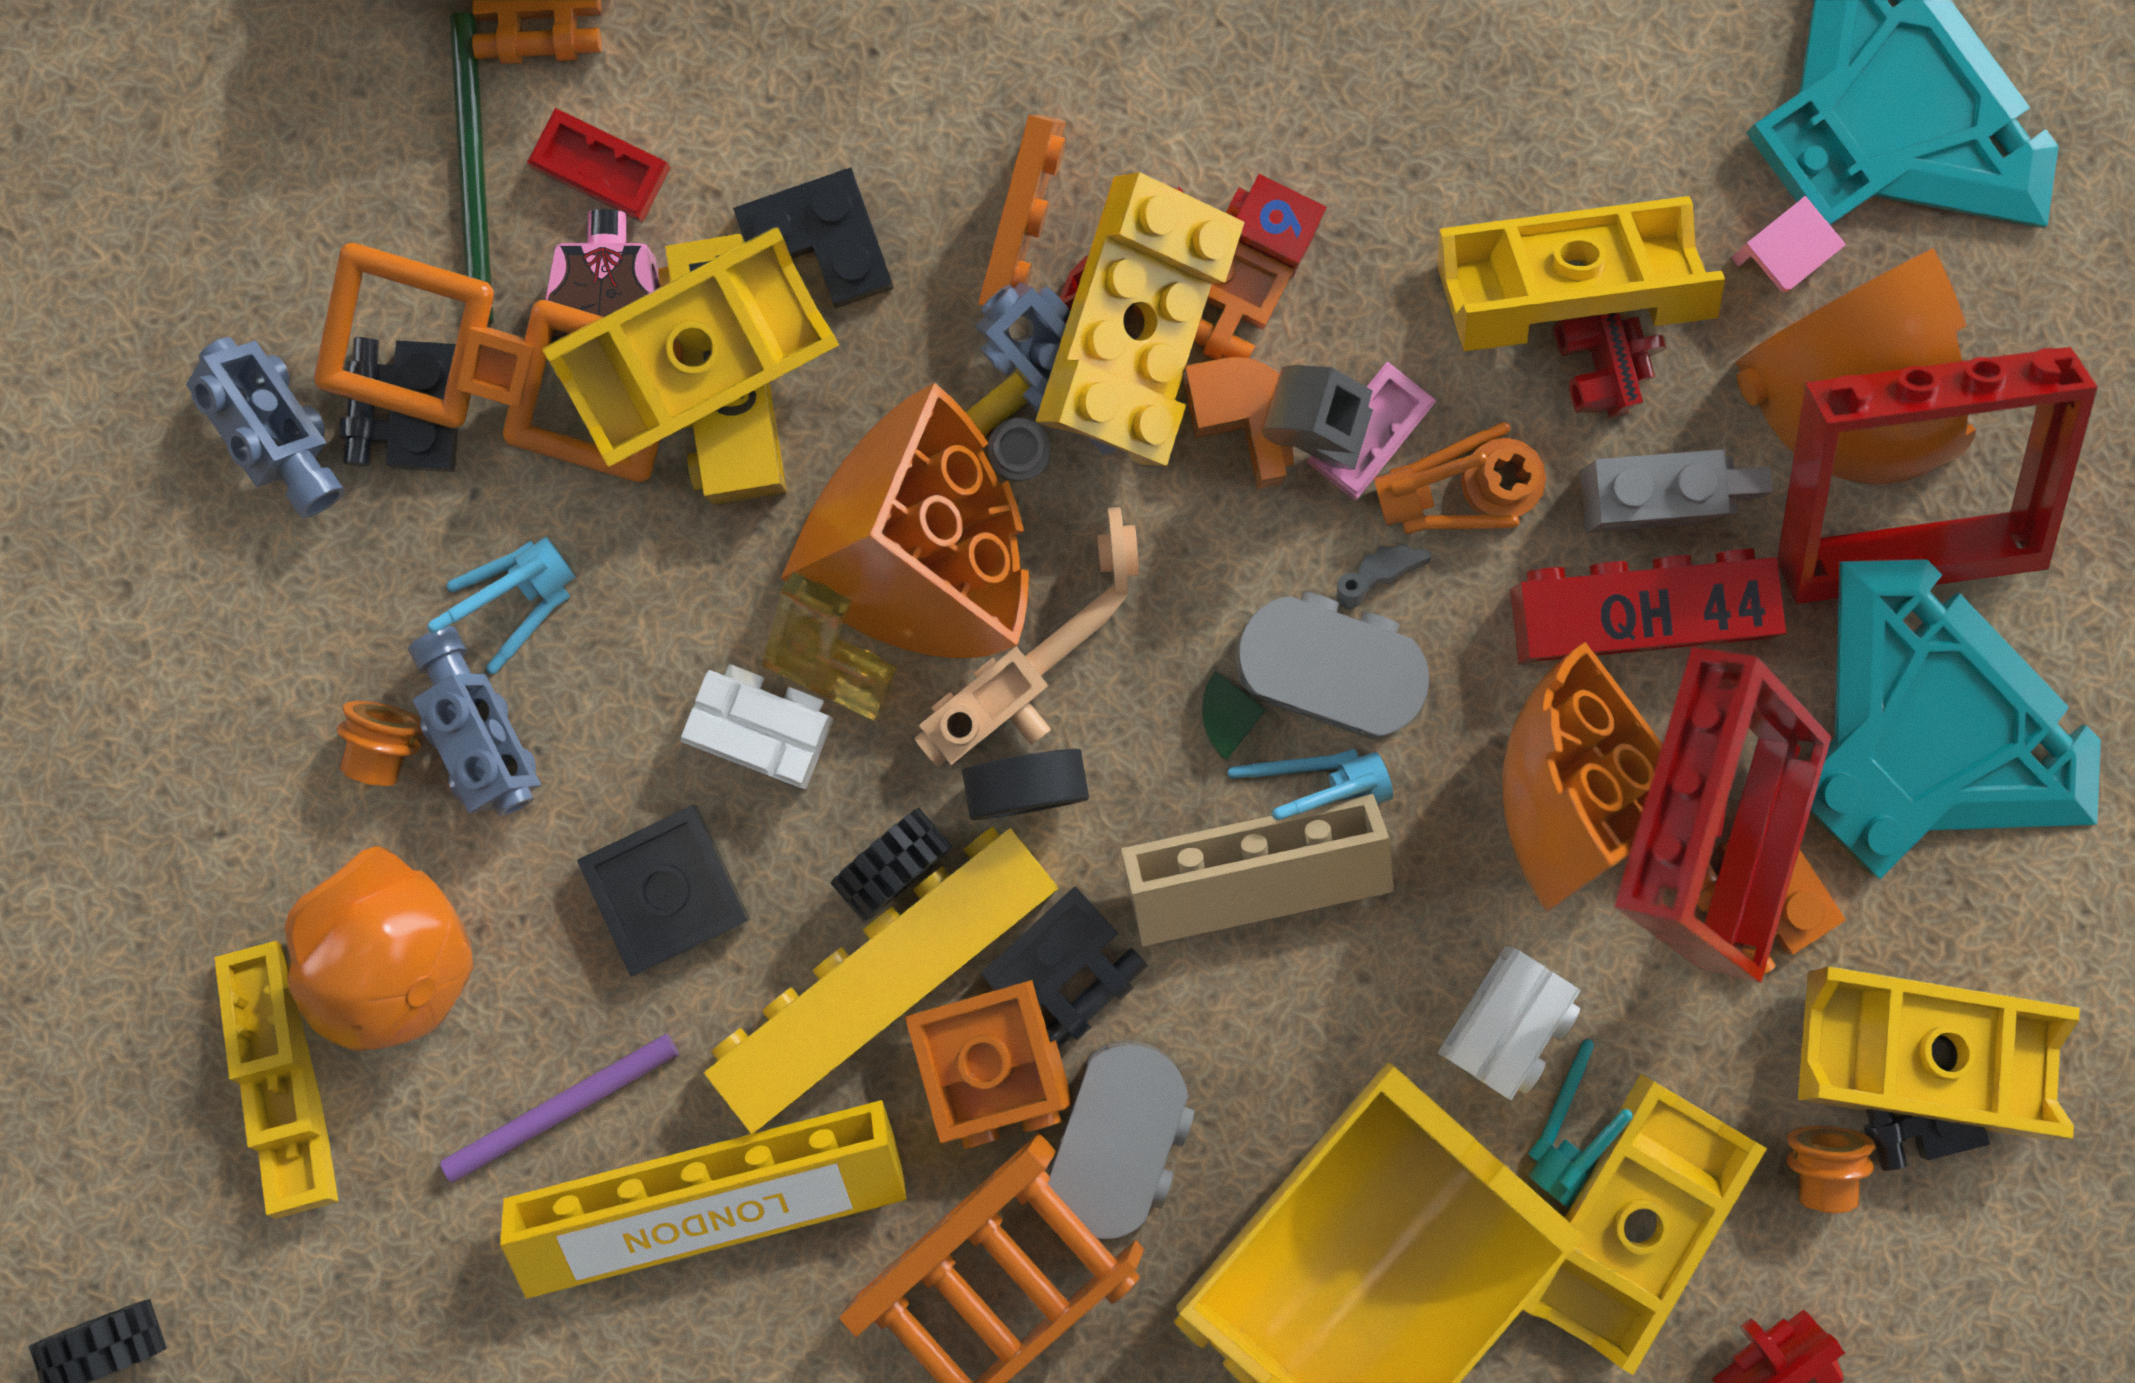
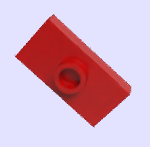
(598, 165)

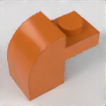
(1236, 396)

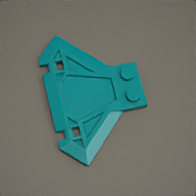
(1905, 114)
(1939, 724)

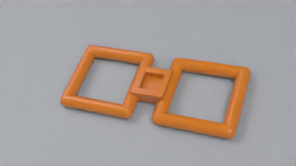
(482, 365)

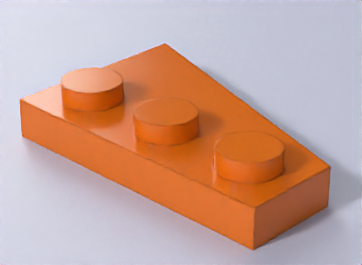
(1024, 205)

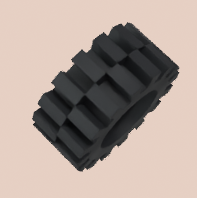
(891, 864)
(99, 1345)

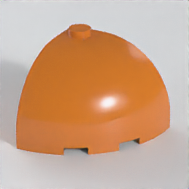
(1878, 327)
(920, 535)
(1575, 777)

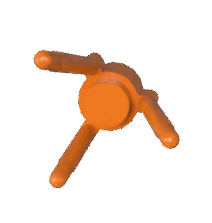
(1408, 492)

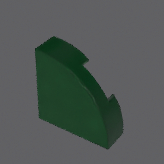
(1227, 714)

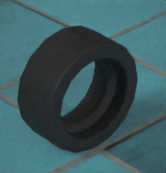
(1025, 784)

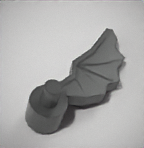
(1381, 568)

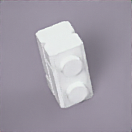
(758, 727)
(1511, 1023)

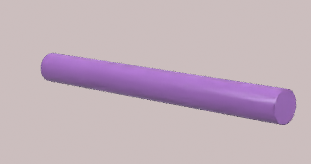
(559, 1108)

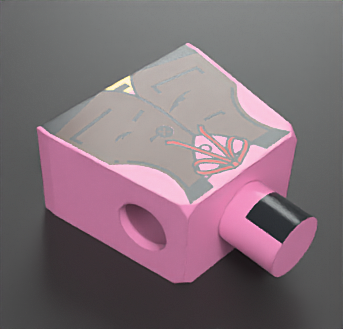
(602, 272)

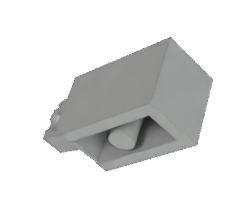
(1666, 490)

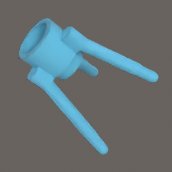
(535, 570)
(1354, 778)

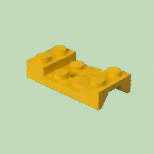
(1163, 257)
(1519, 275)
(625, 364)
(1873, 1042)
(1662, 1161)

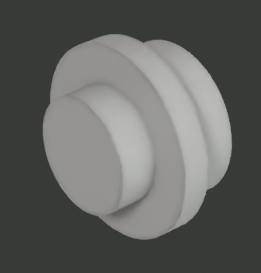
(1019, 449)

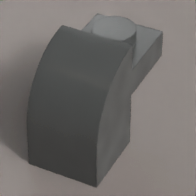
(1319, 414)

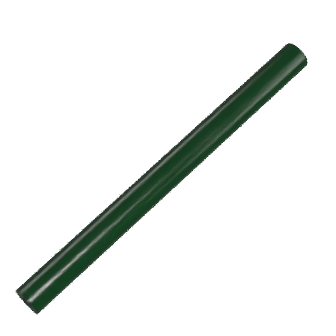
(470, 149)

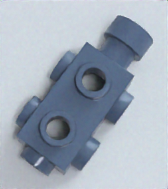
(1035, 351)
(264, 423)
(470, 748)

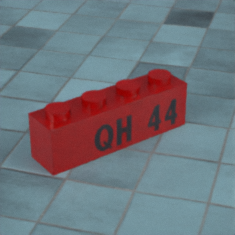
(1648, 608)

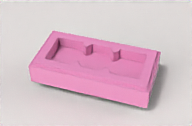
(1397, 410)

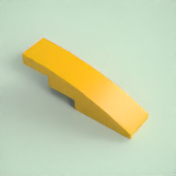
(276, 1080)

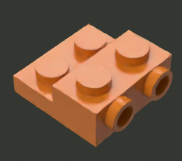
(989, 1065)

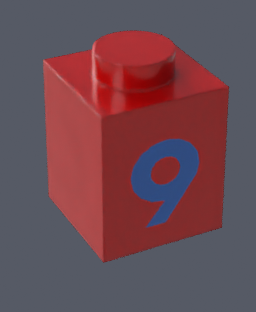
(1276, 220)

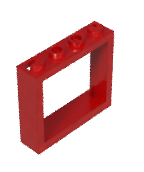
(1958, 547)
(1686, 801)

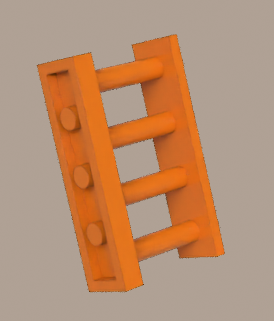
(978, 1221)

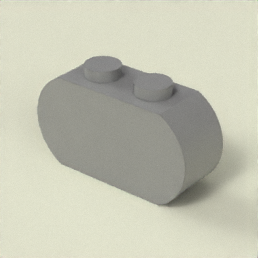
(1332, 665)
(1120, 1137)

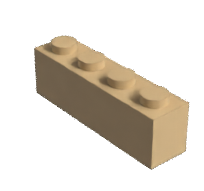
(1258, 870)

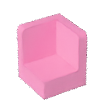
(1792, 245)

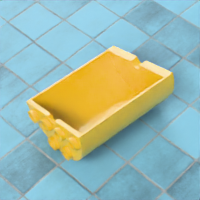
(1379, 1254)

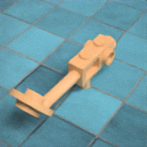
(1007, 686)

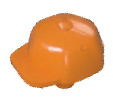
(376, 954)

